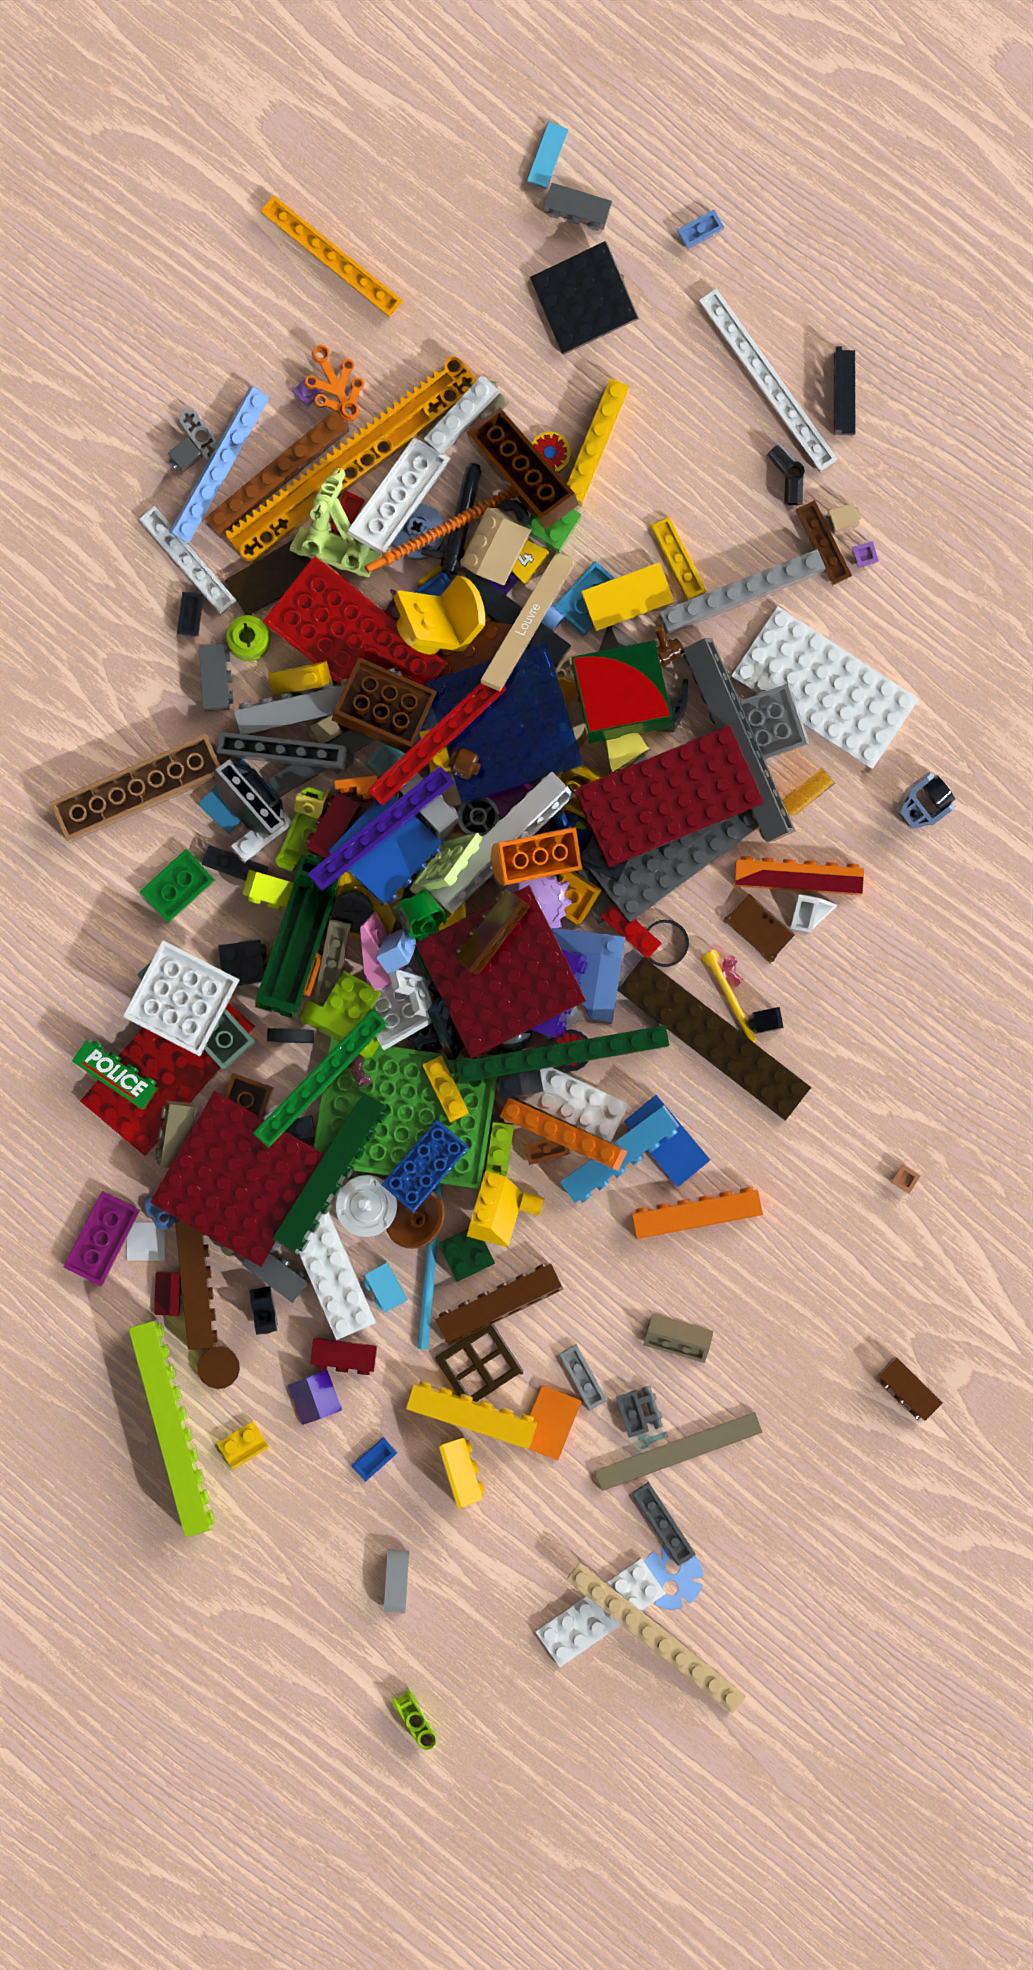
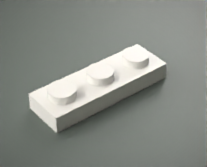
(254, 841)

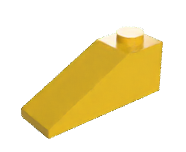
(300, 678)

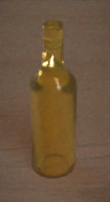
(808, 792)

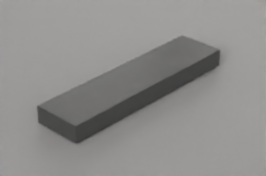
(663, 1523)

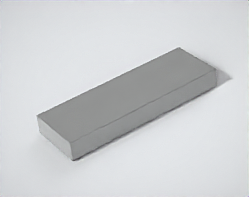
(582, 1377)

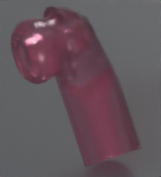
(729, 970)
(358, 1073)

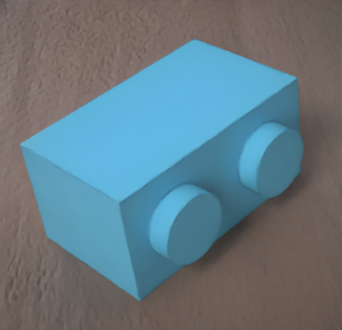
(385, 1287)

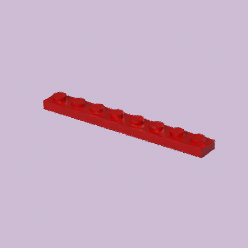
(433, 742)

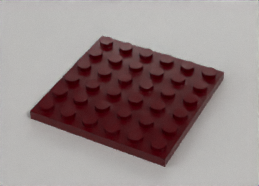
(516, 989)
(234, 1183)

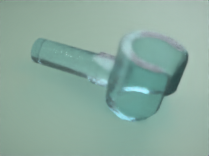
(652, 1439)

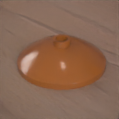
(406, 1229)

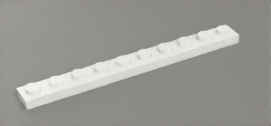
(768, 380)

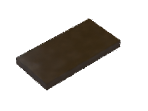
(266, 579)

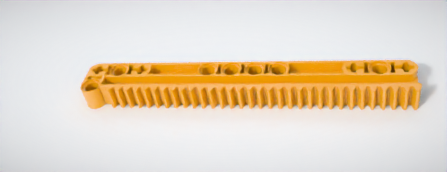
(393, 429)

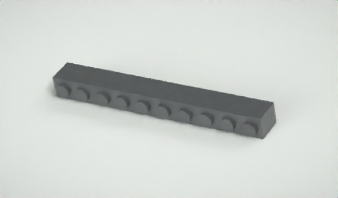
(727, 710)

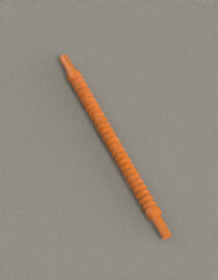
(461, 519)

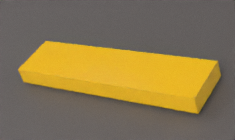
(678, 558)

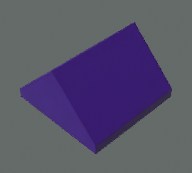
(314, 1397)

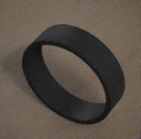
(686, 937)
(289, 1035)

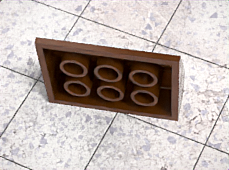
(383, 705)

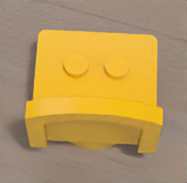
(441, 621)

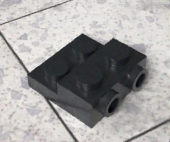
(244, 961)

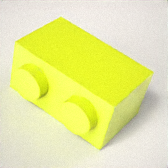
(268, 889)

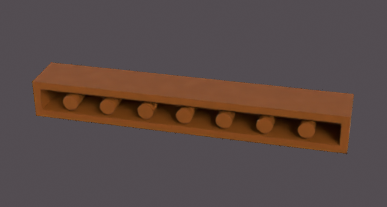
(277, 473)

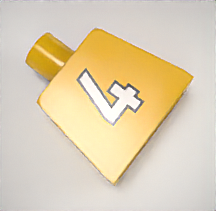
(529, 562)

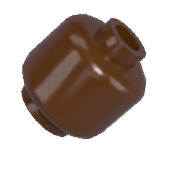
(464, 763)

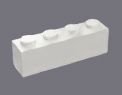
(462, 415)

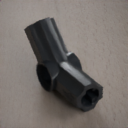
(793, 485)

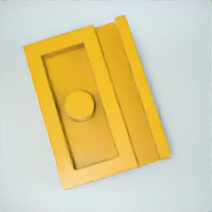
(243, 1445)

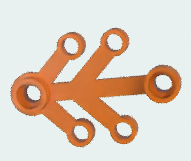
(335, 387)

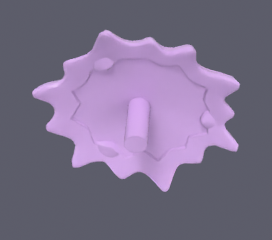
(549, 895)

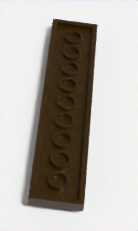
(714, 1039)

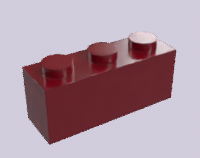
(333, 824)
(343, 1356)

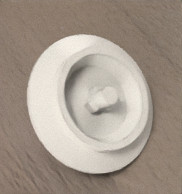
(365, 1206)

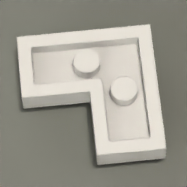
(415, 987)

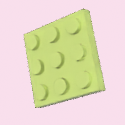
(447, 863)

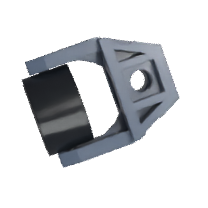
(936, 791)

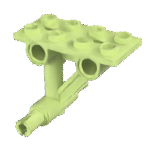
(318, 540)

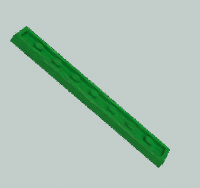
(320, 1078)

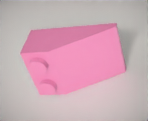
(372, 936)

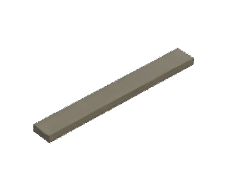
(678, 1451)

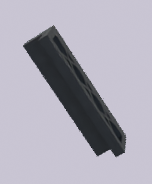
(844, 392)

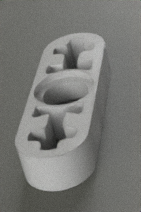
(187, 426)

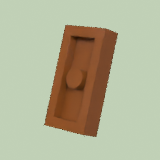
(544, 1150)

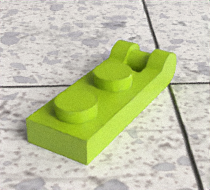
(500, 1147)

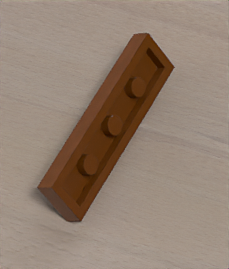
(823, 541)

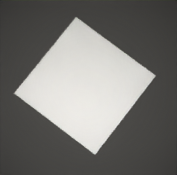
(146, 1242)

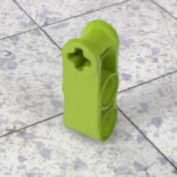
(412, 1708)

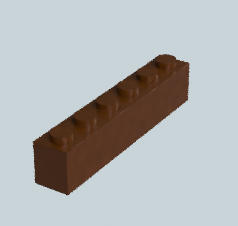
(195, 1287)
(499, 1304)

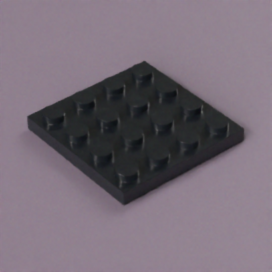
(584, 297)

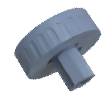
(425, 518)

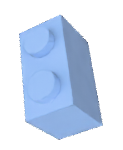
(396, 950)

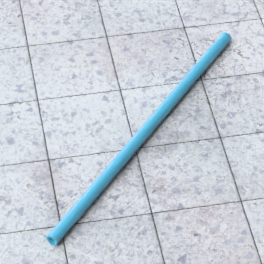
(428, 1286)

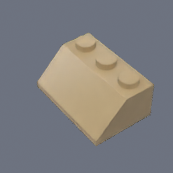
(496, 545)

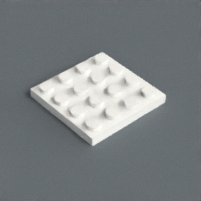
(181, 998)

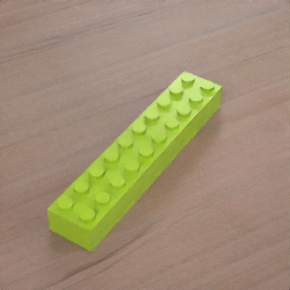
(171, 1428)

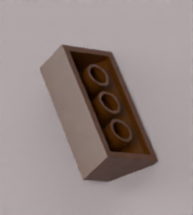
(492, 931)

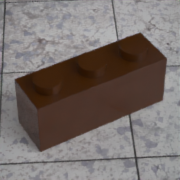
(909, 1389)

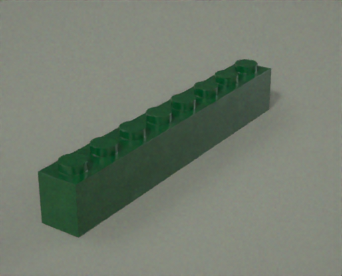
(330, 1174)

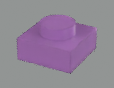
(306, 395)
(865, 554)

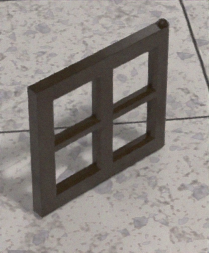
(479, 1363)

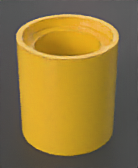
(531, 1204)

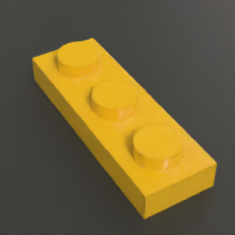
(445, 1089)

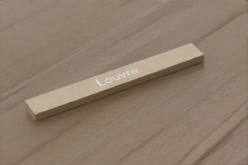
(528, 621)

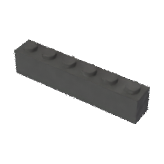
(282, 751)

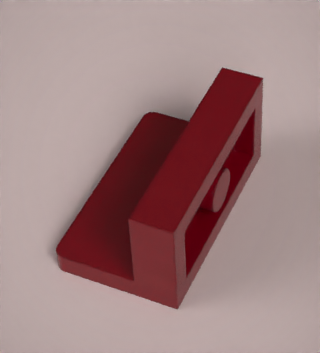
(167, 1293)

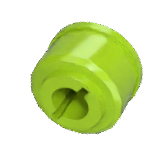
(248, 638)

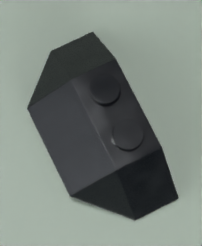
(249, 797)

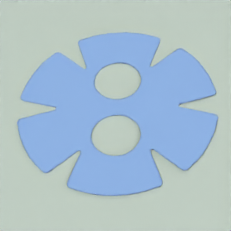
(686, 1587)

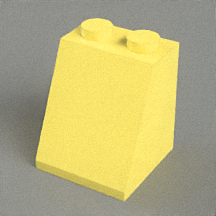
(624, 751)

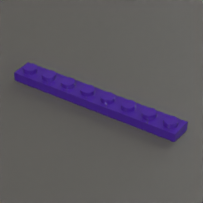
(381, 828)

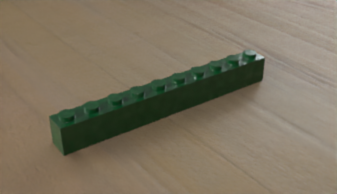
(561, 1054)

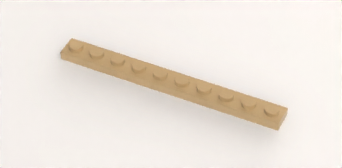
(656, 1637)

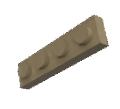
(332, 959)

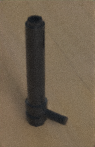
(454, 550)

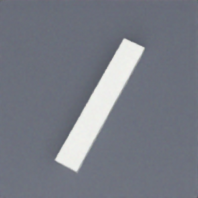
(188, 561)

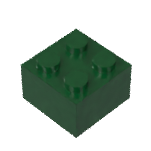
(466, 1255)

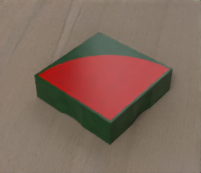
(622, 691)

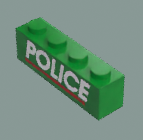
(114, 1074)

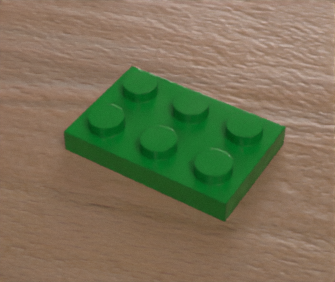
(177, 885)

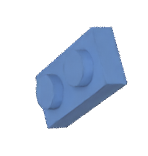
(700, 229)

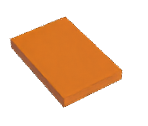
(555, 1417)

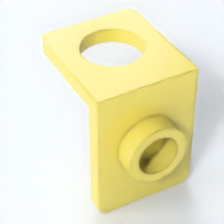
(311, 806)

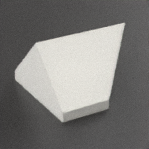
(810, 912)

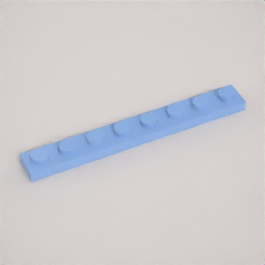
(219, 464)

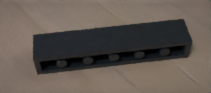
(504, 610)

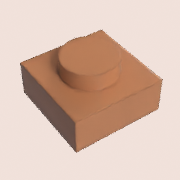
(905, 1179)

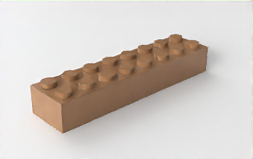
(136, 788)

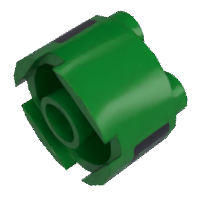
(421, 915)

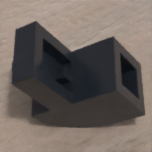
(263, 1310)

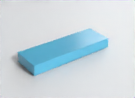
(547, 155)

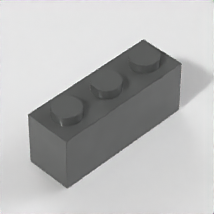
(577, 207)
(215, 677)
(279, 1276)

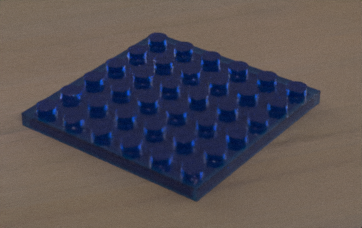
(519, 734)

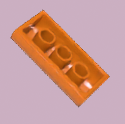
(536, 856)

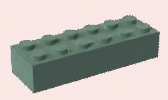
(228, 1039)

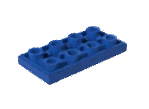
(677, 1156)
(425, 1166)

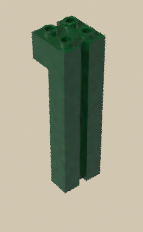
(296, 943)

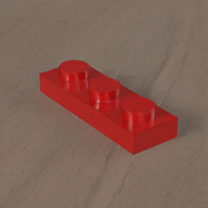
(633, 932)

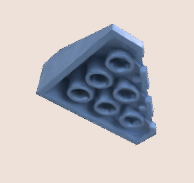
(603, 970)

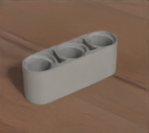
(396, 1581)

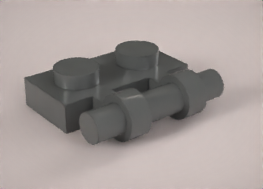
(632, 1412)

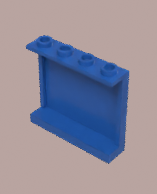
(395, 859)

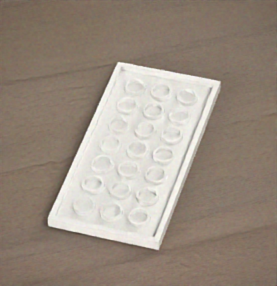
(831, 687)

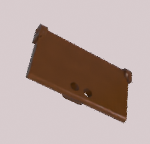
(752, 923)

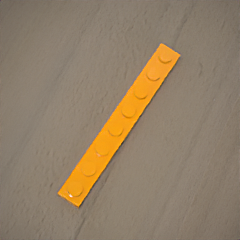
(331, 256)

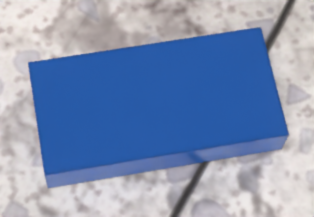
(374, 1459)

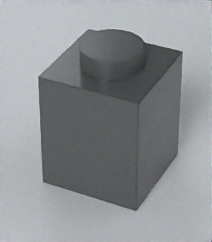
(184, 455)

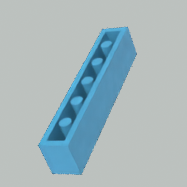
(636, 1141)

